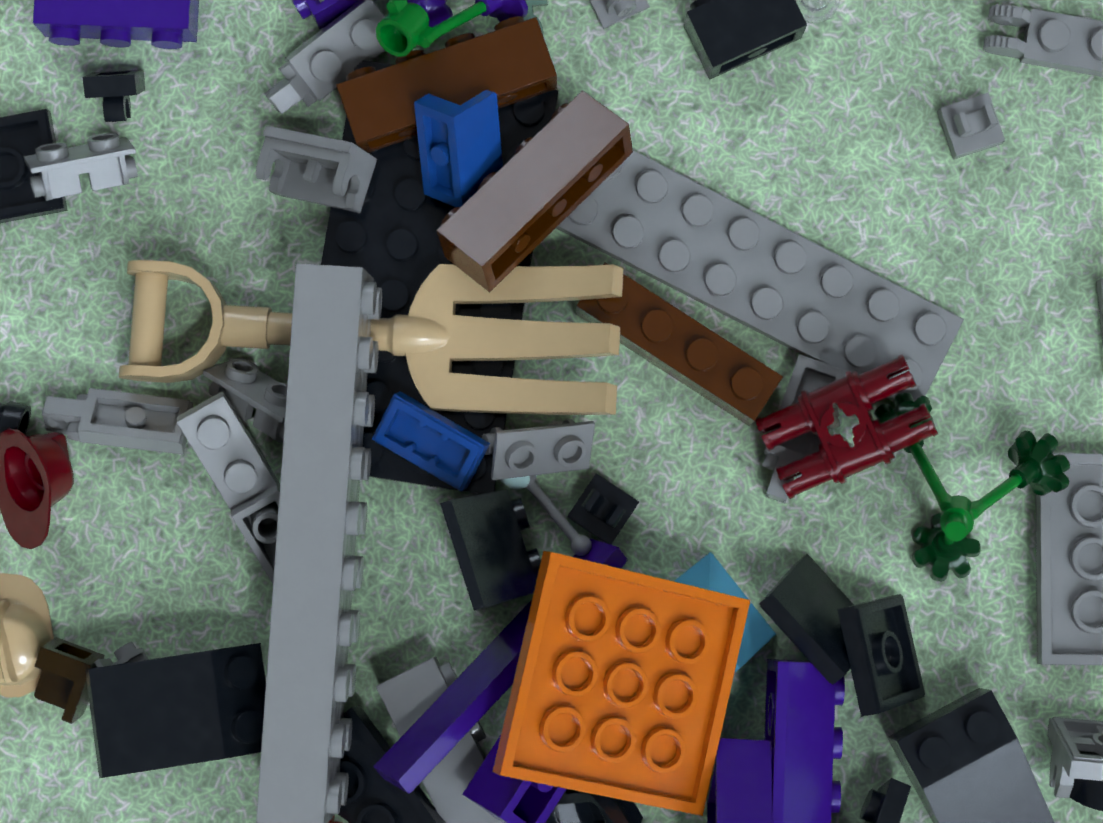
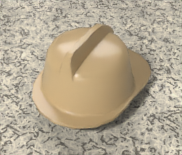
(23, 631)

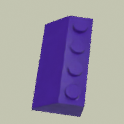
(802, 741)

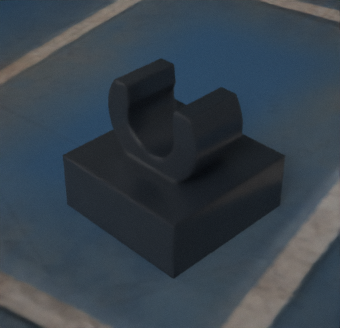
(115, 89)
(603, 509)

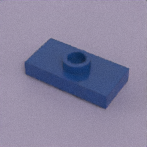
(430, 441)

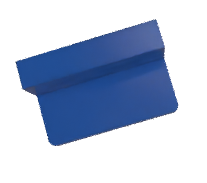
(457, 145)

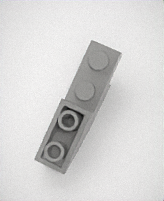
(237, 472)

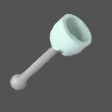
(580, 544)

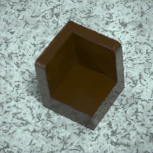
(64, 676)

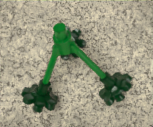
(946, 542)

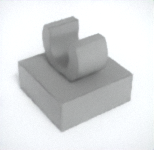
(970, 126)

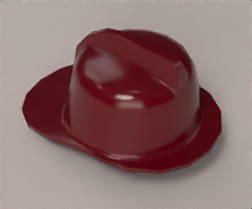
(32, 480)

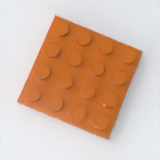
(621, 685)

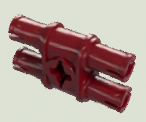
(819, 413)

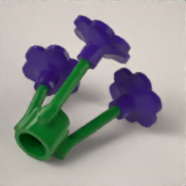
(424, 21)

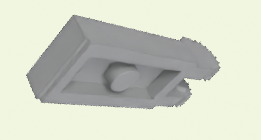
(1049, 39)

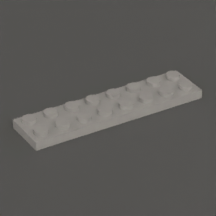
(761, 273)

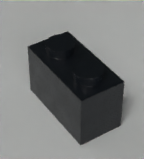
(740, 30)

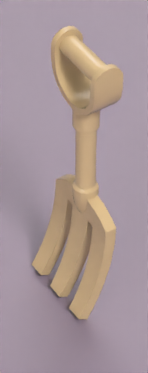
(427, 336)

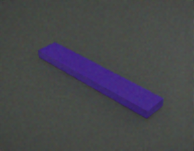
(468, 696)

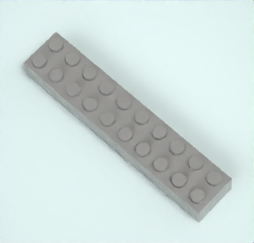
(317, 544)

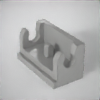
(315, 168)

